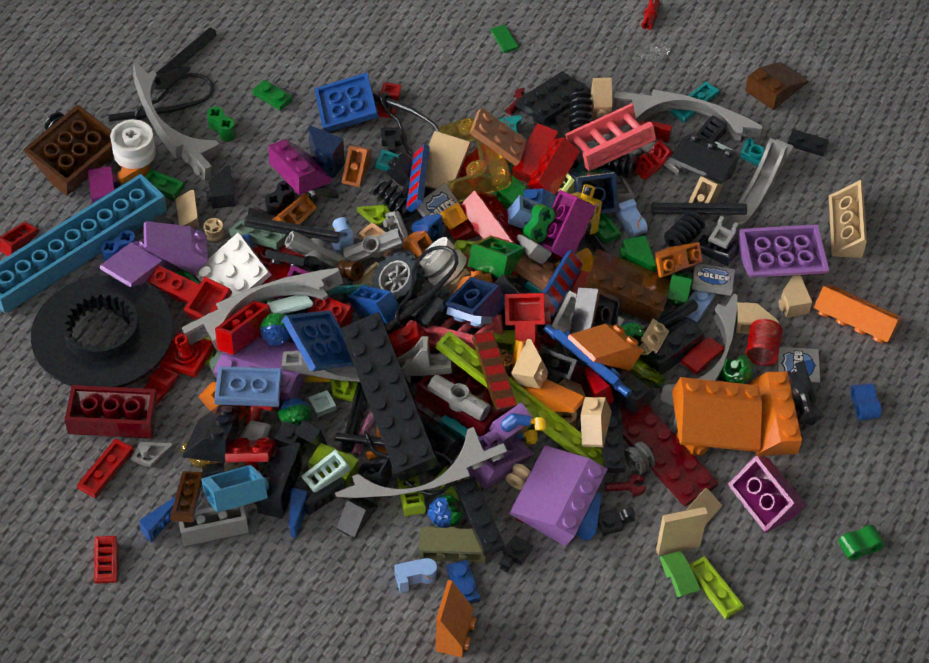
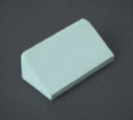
(290, 304)

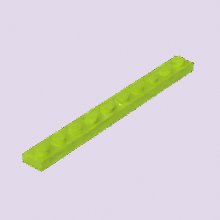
(556, 426)

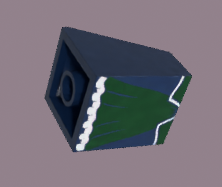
(605, 187)

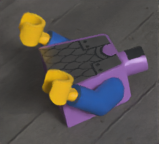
(513, 425)

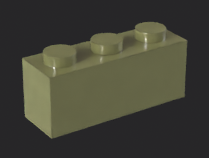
(449, 545)

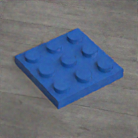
(346, 102)
(318, 340)

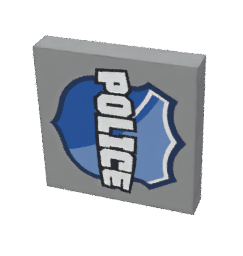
(437, 202)
(713, 279)
(789, 356)

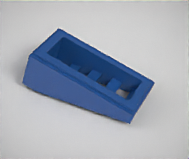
(297, 510)
(157, 520)
(590, 521)

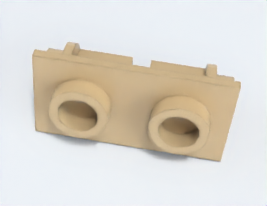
(653, 337)

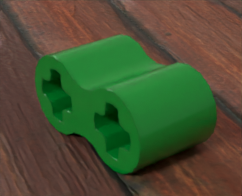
(222, 124)
(539, 223)
(861, 542)

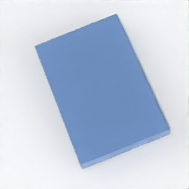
(248, 386)

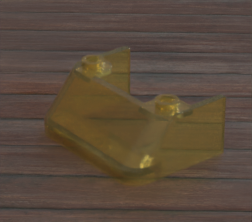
(484, 175)

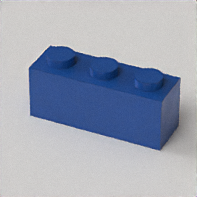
(372, 300)

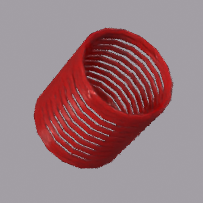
(763, 342)

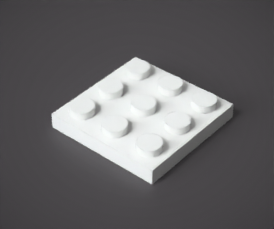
(235, 266)

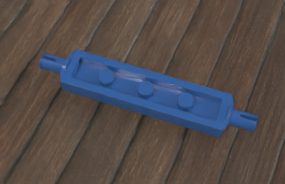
(610, 376)

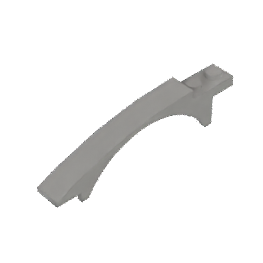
(662, 101)
(193, 150)
(764, 178)
(309, 284)
(725, 321)
(414, 363)
(470, 456)

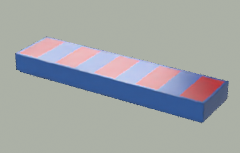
(418, 178)
(562, 279)

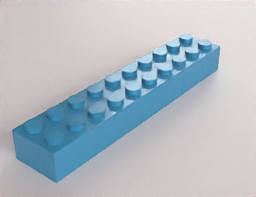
(76, 240)

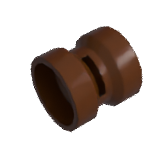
(351, 269)

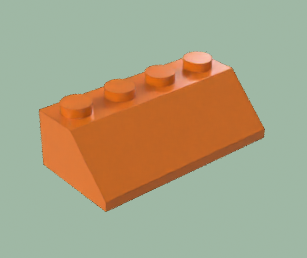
(857, 313)
(779, 419)

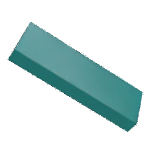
(704, 92)

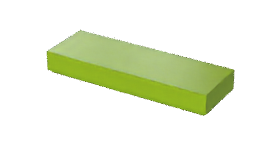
(716, 588)

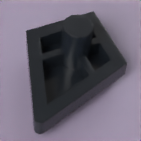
(323, 191)

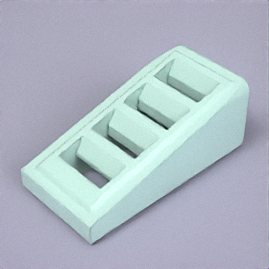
(336, 473)

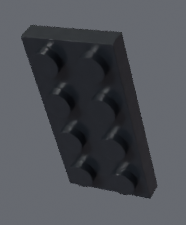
(550, 97)

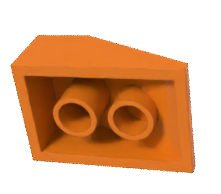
(608, 346)
(454, 622)

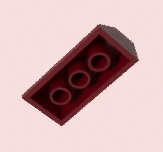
(111, 411)

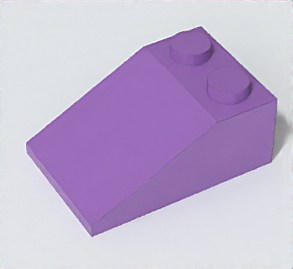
(177, 244)
(133, 264)
(496, 471)

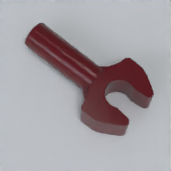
(512, 108)
(629, 485)

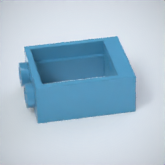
(235, 488)

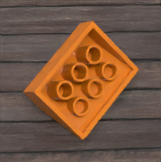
(718, 414)

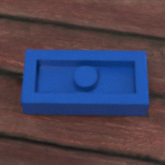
(462, 577)

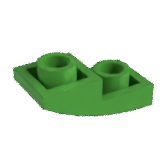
(681, 574)

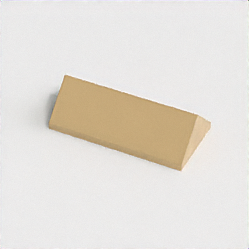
(848, 221)

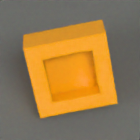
(453, 216)

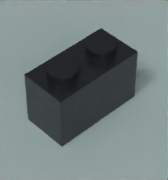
(562, 365)

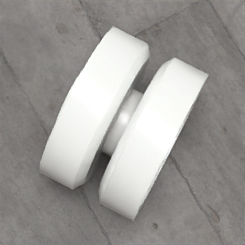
(133, 144)
(440, 262)

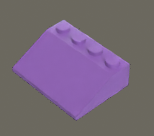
(782, 251)
(262, 355)
(558, 493)

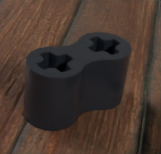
(280, 198)

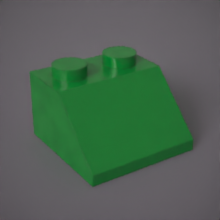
(495, 256)

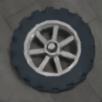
(391, 270)

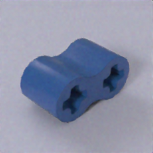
(112, 246)
(865, 401)

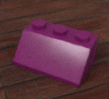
(297, 167)
(568, 225)
(766, 493)

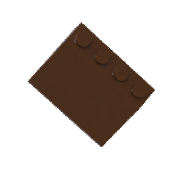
(71, 149)
(640, 289)

